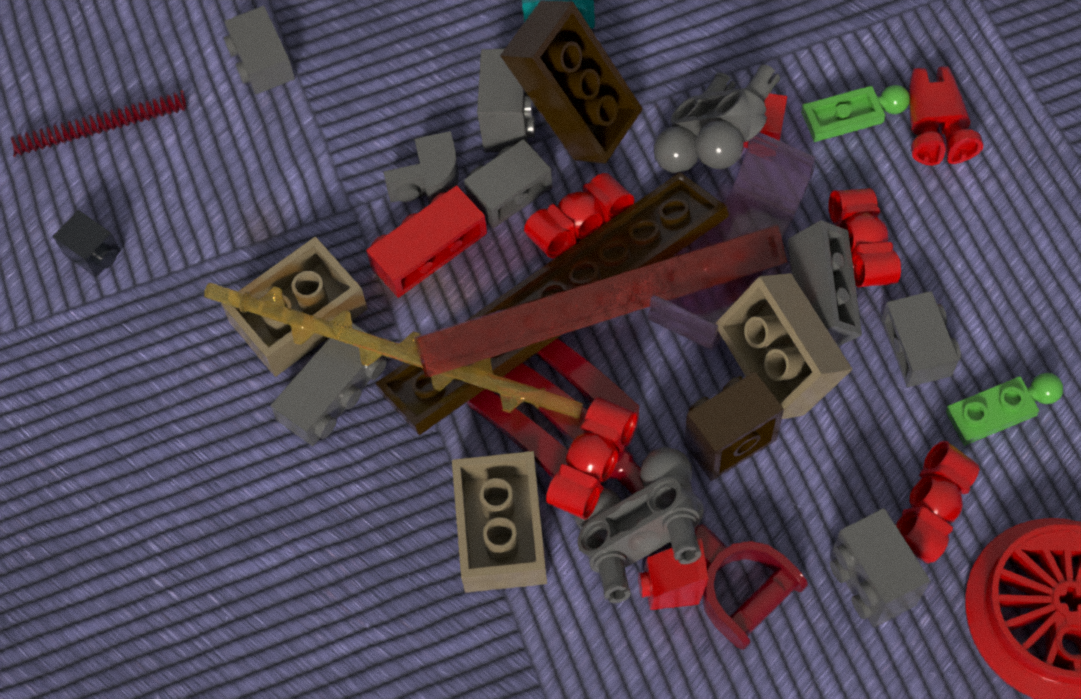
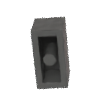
(259, 50)
(508, 182)
(920, 339)

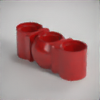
(577, 215)
(871, 253)
(591, 458)
(937, 500)

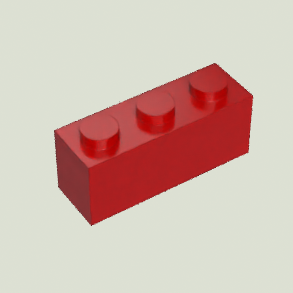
(426, 241)

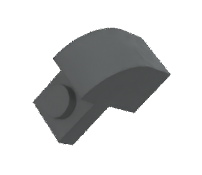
(433, 175)

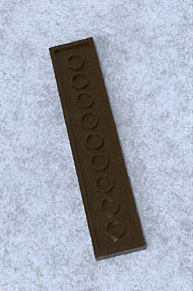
(640, 235)

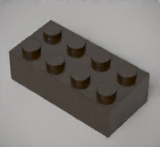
(572, 81)

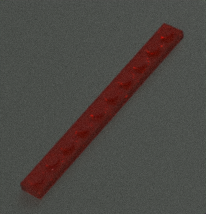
(598, 301)

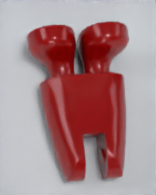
(940, 105)

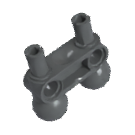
(715, 123)
(651, 518)

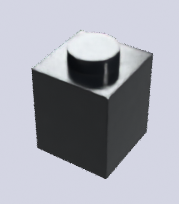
(87, 243)

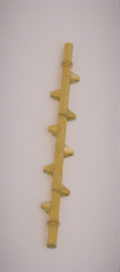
(373, 347)

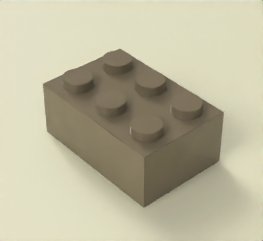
(310, 284)
(784, 342)
(498, 522)

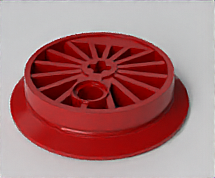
(992, 634)

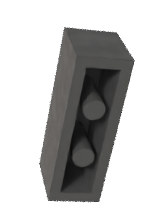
(826, 276)
(325, 389)

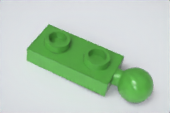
(852, 111)
(1002, 406)

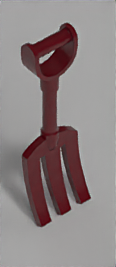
(551, 454)

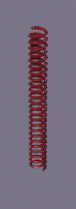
(100, 123)

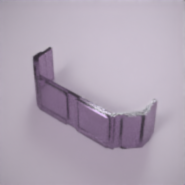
(763, 196)

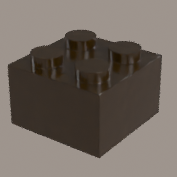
(732, 425)

